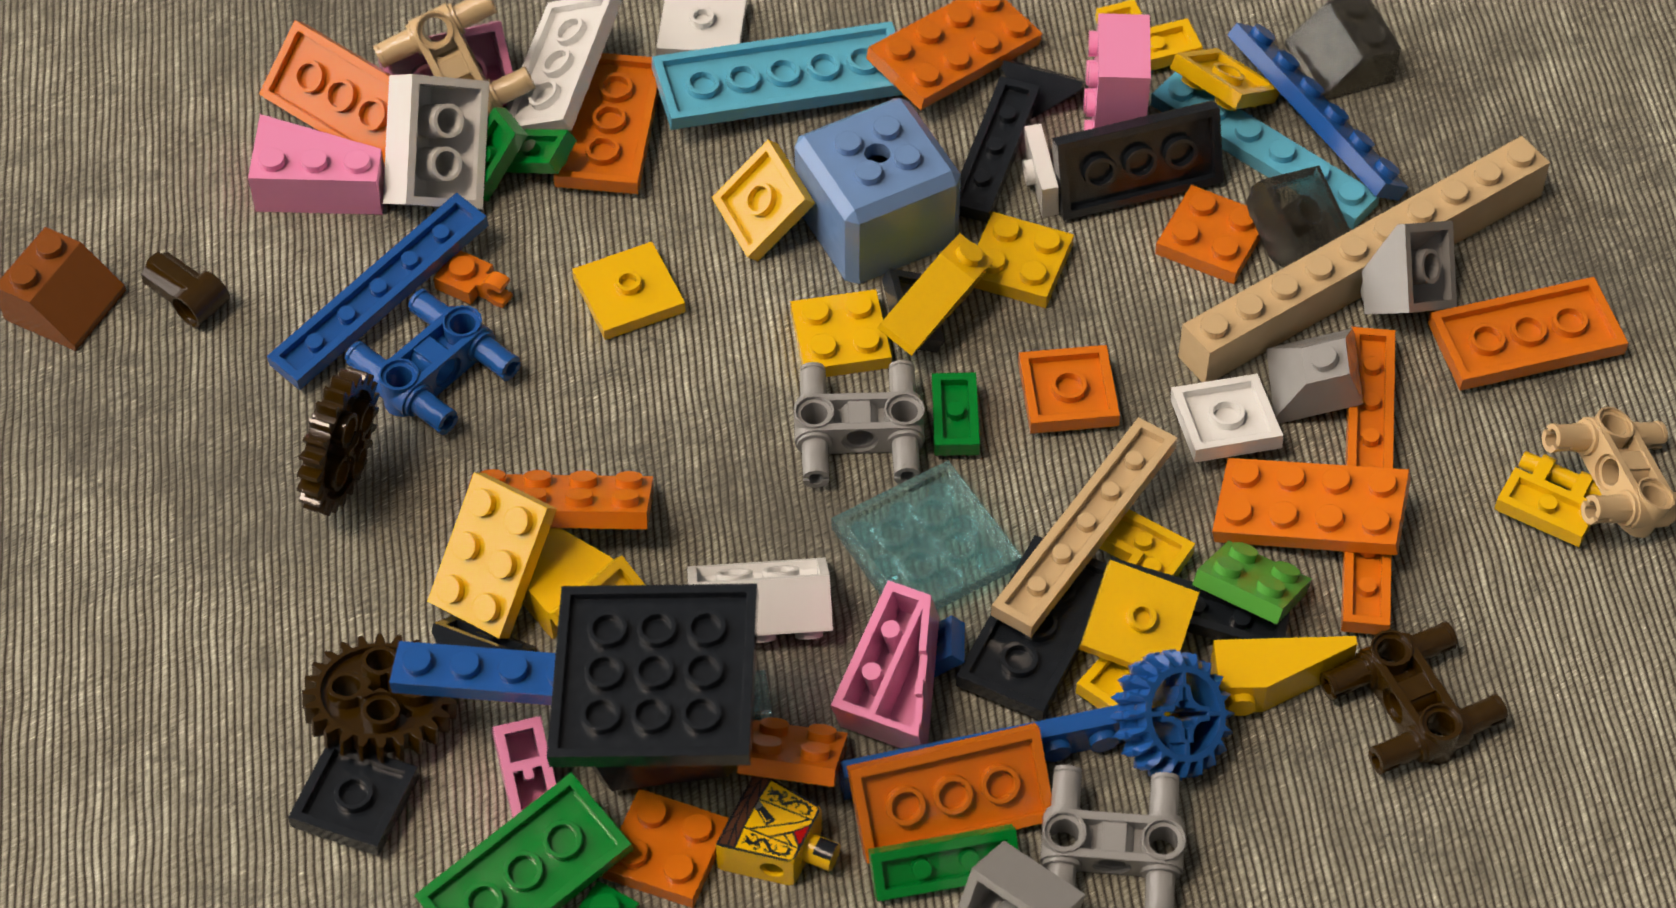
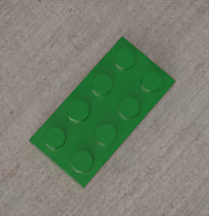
(535, 857)

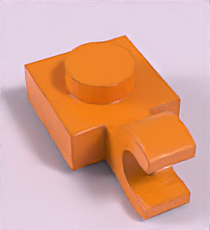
(470, 277)

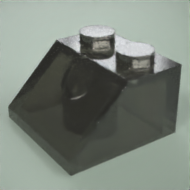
(1346, 48)

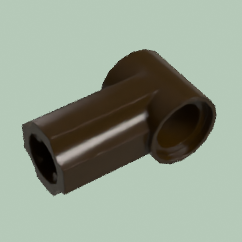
(191, 294)

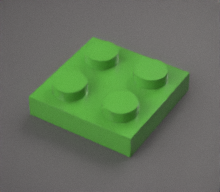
(1252, 581)

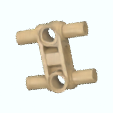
(452, 54)
(1622, 468)

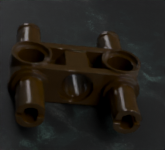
(1413, 697)

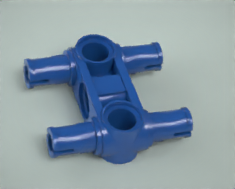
(433, 361)

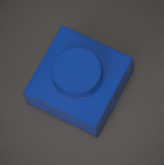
(950, 645)

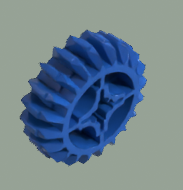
(1175, 685)

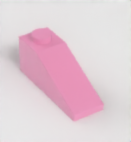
(523, 761)

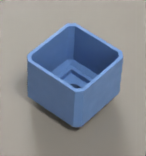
(878, 190)

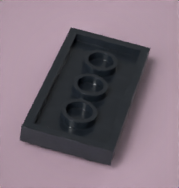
(1138, 160)
(1030, 670)

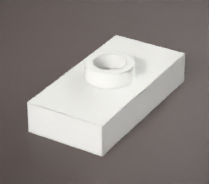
(1039, 170)

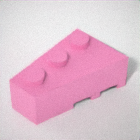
(313, 171)
(892, 671)

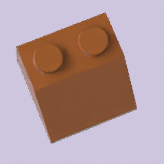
(58, 289)

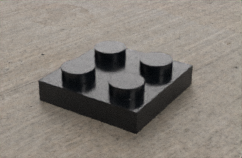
(354, 799)

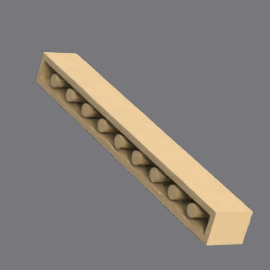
(1333, 273)

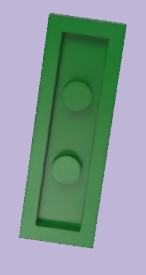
(933, 862)

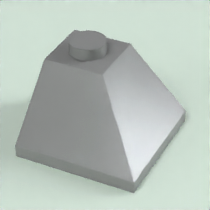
(1412, 270)
(1314, 376)

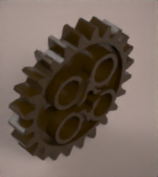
(338, 441)
(354, 704)

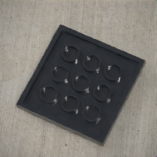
(654, 676)

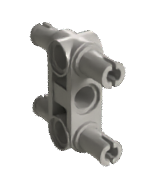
(858, 422)
(1116, 840)

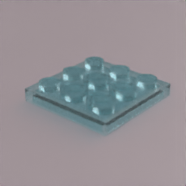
(927, 537)

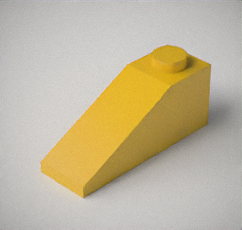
(936, 294)
(1275, 669)

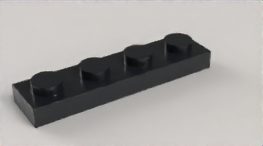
(996, 147)
(1218, 618)

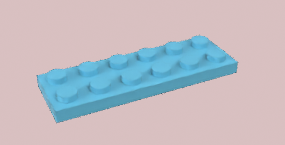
(771, 76)

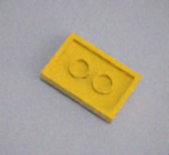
(491, 555)

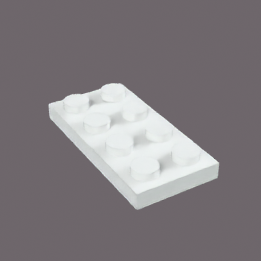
(563, 62)

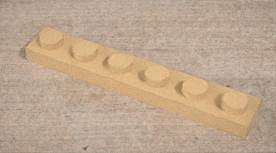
(1083, 527)

